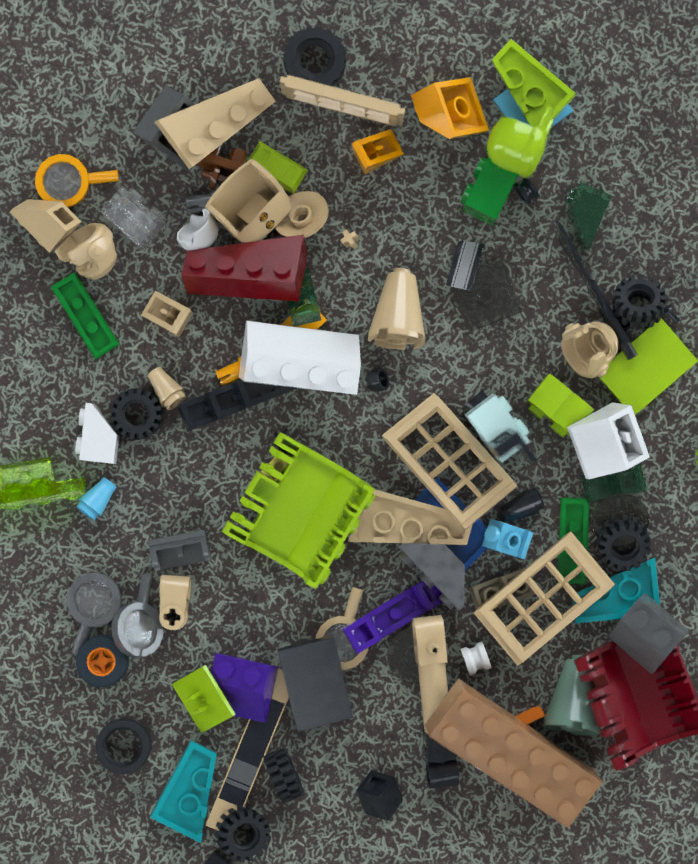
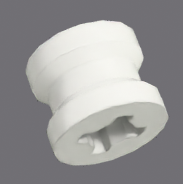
(476, 658)

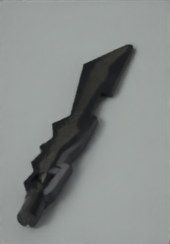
(596, 294)

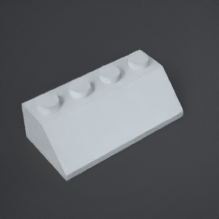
(300, 357)

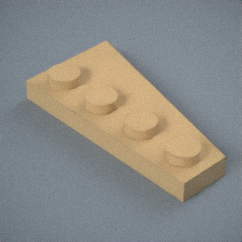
(210, 123)
(407, 521)

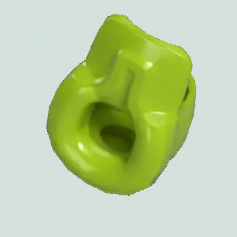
(518, 145)

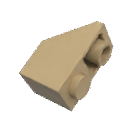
(46, 221)

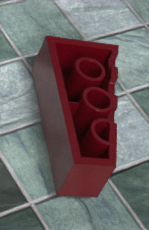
(248, 270)

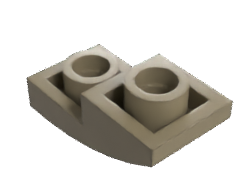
(482, 592)

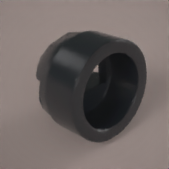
(377, 380)

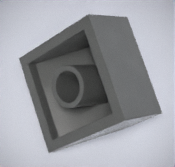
(166, 103)
(648, 633)

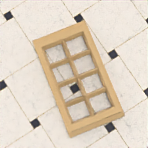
(342, 101)
(484, 501)
(585, 563)

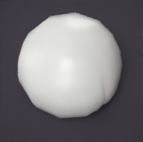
(199, 232)

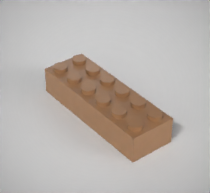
(513, 753)

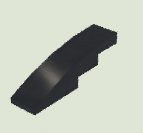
(227, 401)

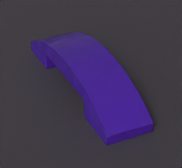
(391, 615)

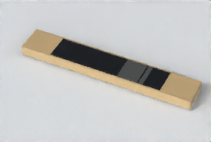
(249, 756)

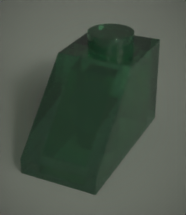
(586, 211)

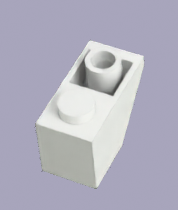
(98, 438)

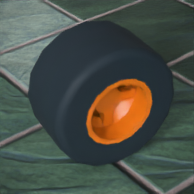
(93, 660)

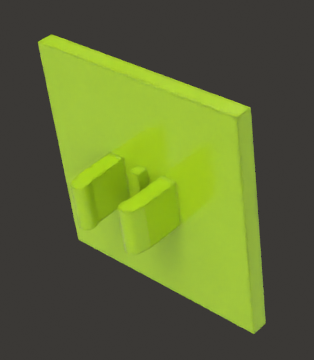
(203, 699)

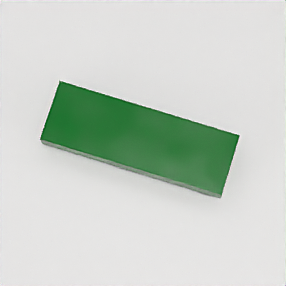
(85, 315)
(573, 518)

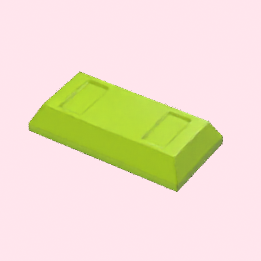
(284, 170)

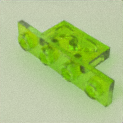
(35, 483)

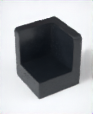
(379, 795)

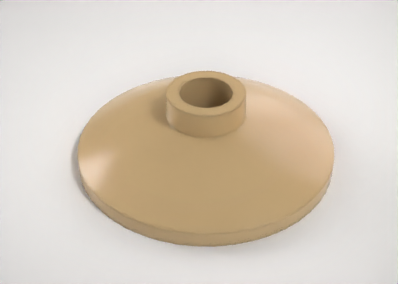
(306, 216)

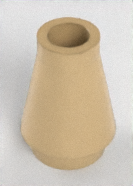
(167, 390)

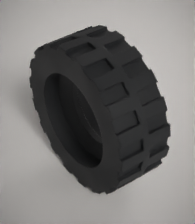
(323, 39)

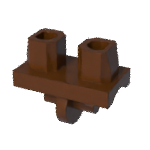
(220, 168)

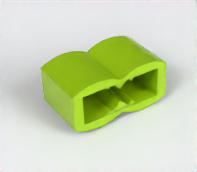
(558, 405)

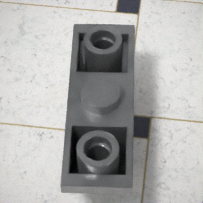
(439, 568)

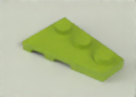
(531, 83)

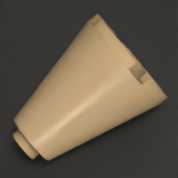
(398, 313)

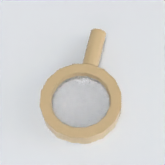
(334, 626)

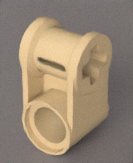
(175, 595)

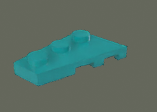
(622, 596)
(187, 792)

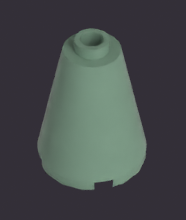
(569, 705)

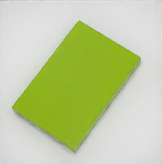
(658, 364)

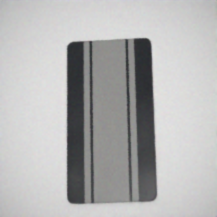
(465, 265)

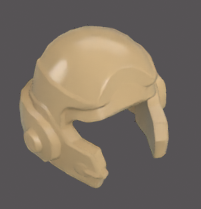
(90, 250)
(589, 348)

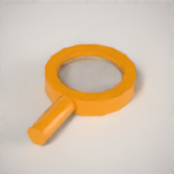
(67, 179)

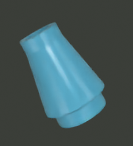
(96, 499)

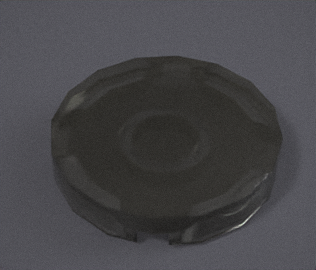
(402, 657)

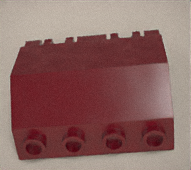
(638, 705)

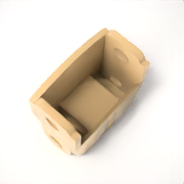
(249, 203)

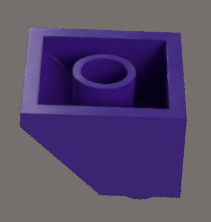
(245, 685)

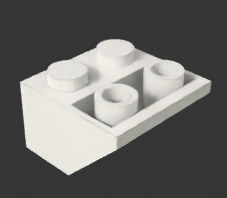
(608, 441)

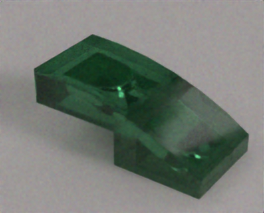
(305, 309)
(625, 482)

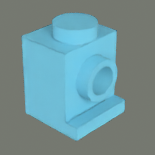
(507, 539)

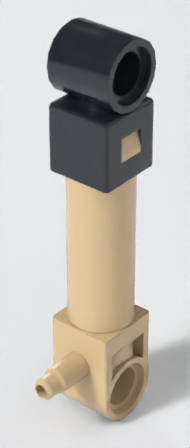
(431, 660)

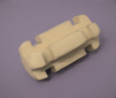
(350, 239)

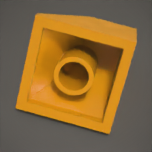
(450, 108)

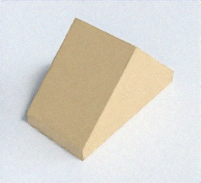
(167, 313)

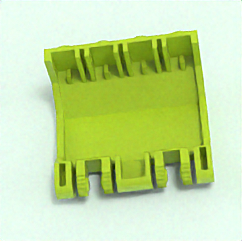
(303, 511)

